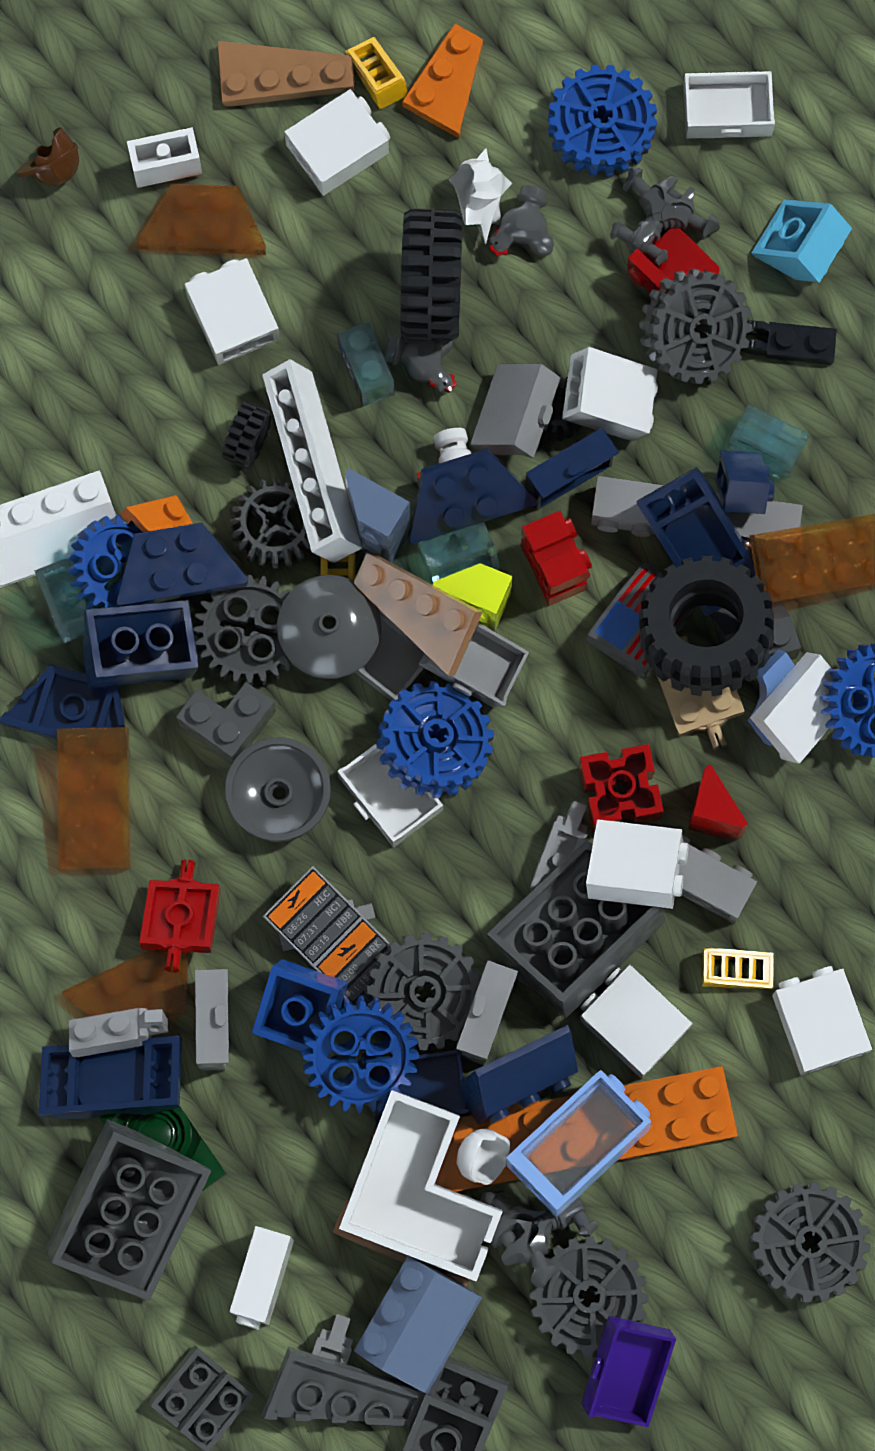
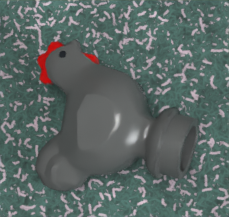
(524, 225)
(422, 361)

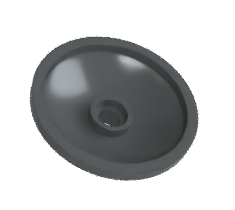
(325, 651)
(274, 766)

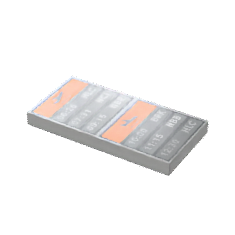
(328, 932)

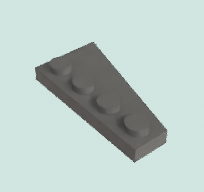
(334, 1391)

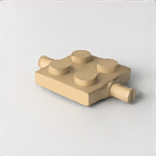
(701, 712)

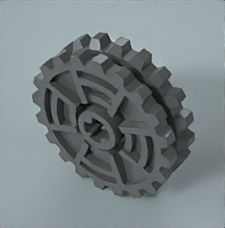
(671, 323)
(449, 979)
(837, 1250)
(581, 1268)

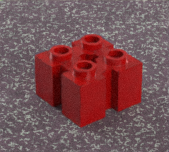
(554, 557)
(632, 770)

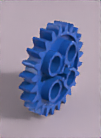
(98, 547)
(854, 719)
(362, 1023)

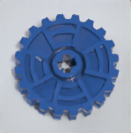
(626, 116)
(423, 760)

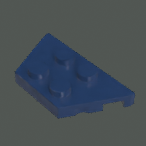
(465, 494)
(176, 565)
(63, 702)

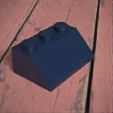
(139, 644)
(521, 1077)

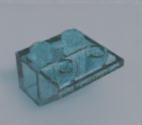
(62, 598)

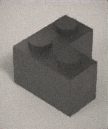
(227, 729)

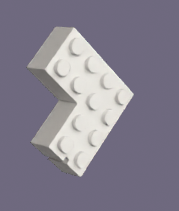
(398, 1196)

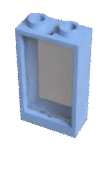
(579, 1142)

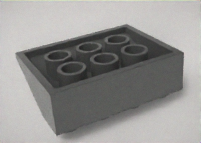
(570, 941)
(127, 1211)

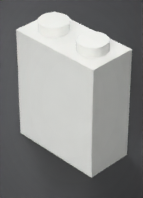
(337, 141)
(232, 310)
(610, 394)
(636, 864)
(634, 1020)
(821, 1020)
(261, 1277)

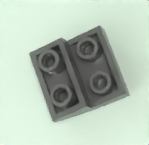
(200, 1399)

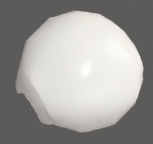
(483, 1156)

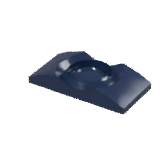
(694, 524)
(112, 1082)

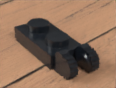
(793, 342)

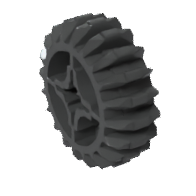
(264, 514)

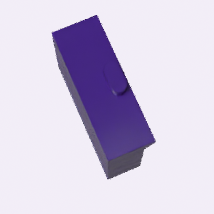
(628, 1371)

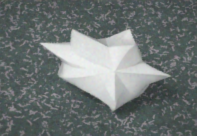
(479, 192)

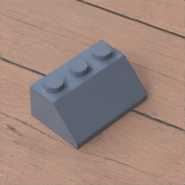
(379, 516)
(418, 1324)

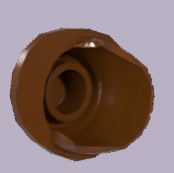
(55, 162)

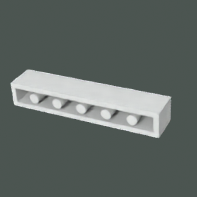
(312, 461)

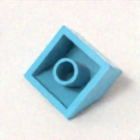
(802, 239)

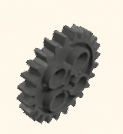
(240, 659)

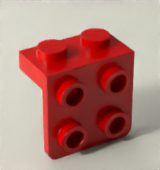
(682, 256)

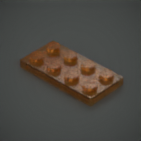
(816, 557)
(93, 798)

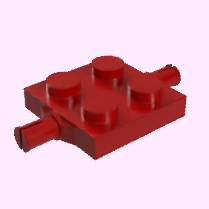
(180, 916)

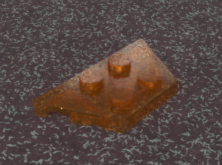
(202, 221)
(134, 985)

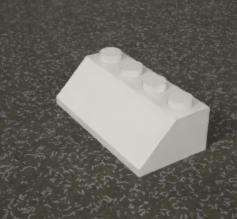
(45, 523)

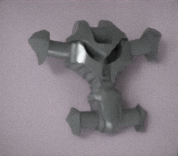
(663, 211)
(528, 1232)

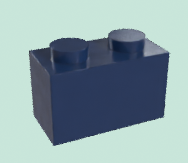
(743, 482)

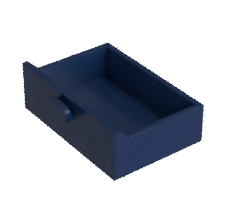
(570, 468)
(433, 1083)

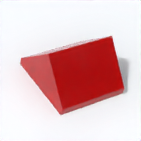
(715, 810)

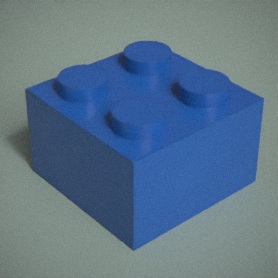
(293, 1002)

